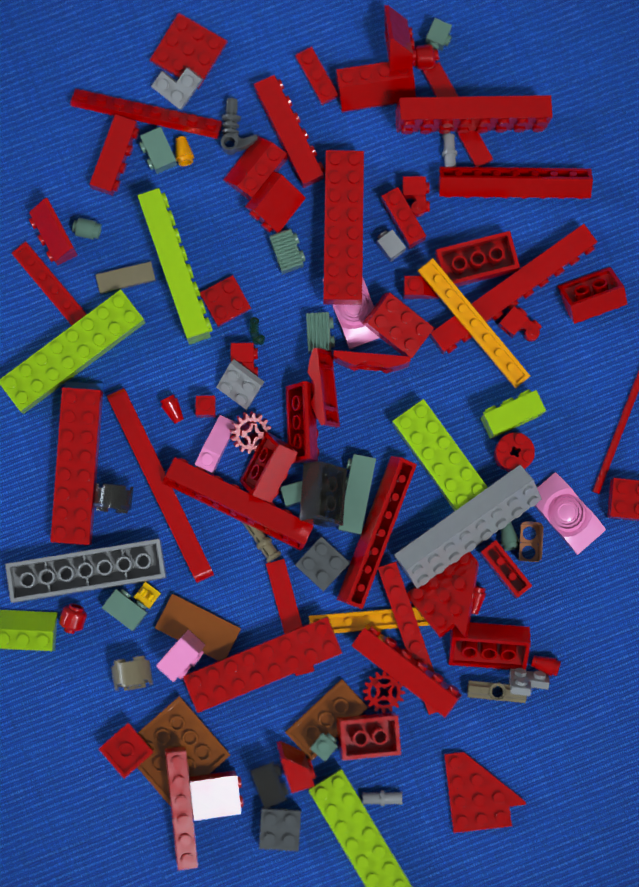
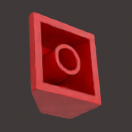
(296, 767)

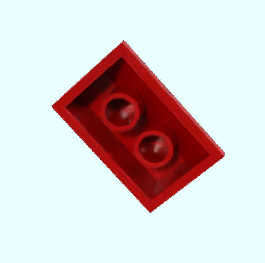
(398, 40)
(255, 167)
(52, 233)
(593, 295)
(268, 467)

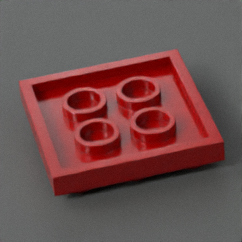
(188, 47)

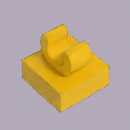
(147, 595)

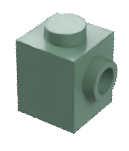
(439, 34)
(324, 746)

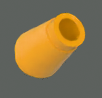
(184, 154)

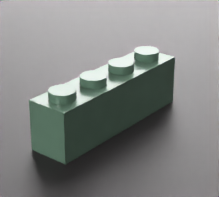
(357, 493)

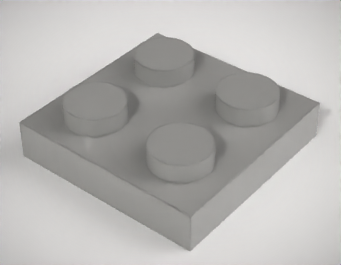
(240, 384)

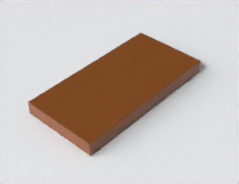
(211, 630)
(323, 716)

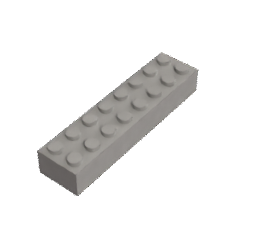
(468, 526)
(86, 571)

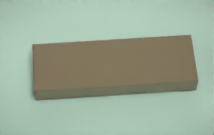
(125, 277)

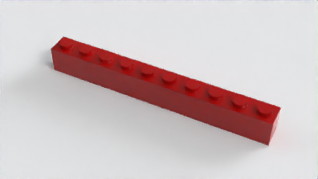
(518, 285)

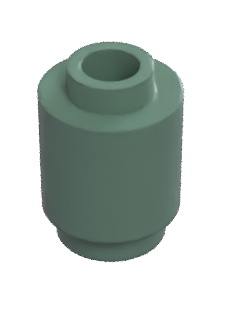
(87, 228)

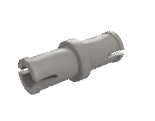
(449, 150)
(382, 798)

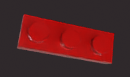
(316, 75)

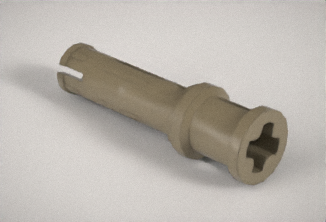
(263, 543)

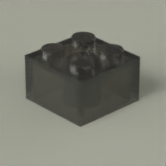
(269, 784)

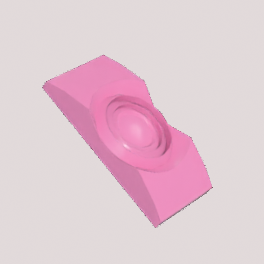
(351, 319)
(568, 514)

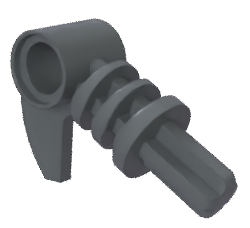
(230, 132)

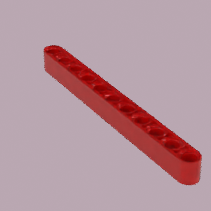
(164, 494)

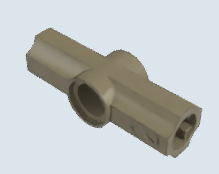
(483, 690)

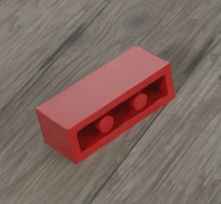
(403, 218)
(505, 569)

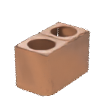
(538, 539)

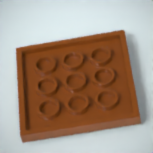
(177, 728)

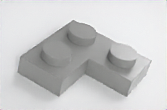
(178, 91)
(523, 680)

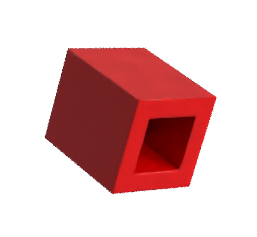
(205, 406)

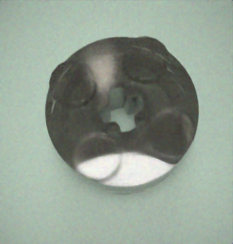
(113, 497)

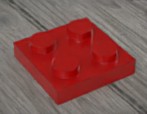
(225, 301)
(126, 750)

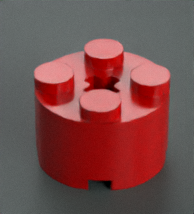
(518, 442)

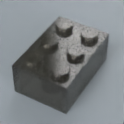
(323, 494)

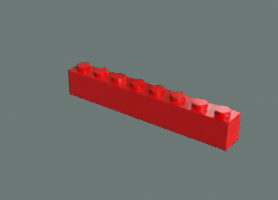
(515, 182)
(237, 503)
(376, 532)

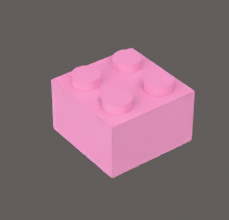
(178, 658)

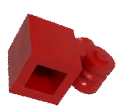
(416, 188)
(516, 321)
(245, 355)

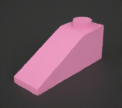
(215, 445)

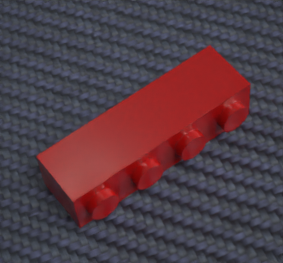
(114, 154)

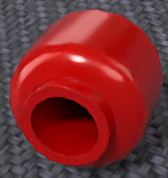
(425, 57)
(73, 618)

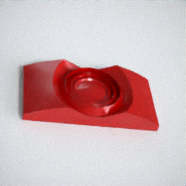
(371, 361)
(323, 387)

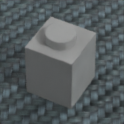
(390, 245)

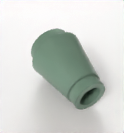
(509, 539)

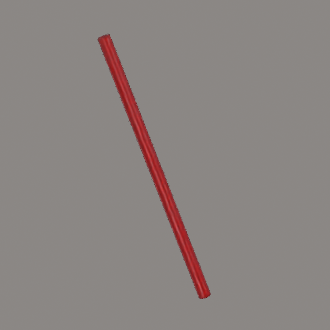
(617, 436)

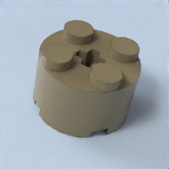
(131, 674)

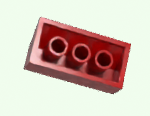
(373, 86)
(301, 422)
(490, 646)

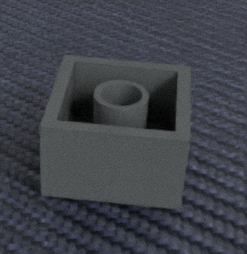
(322, 564)
(280, 829)

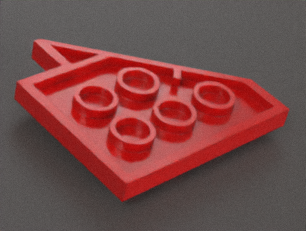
(448, 596)
(476, 796)

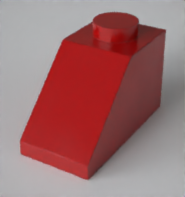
(417, 288)

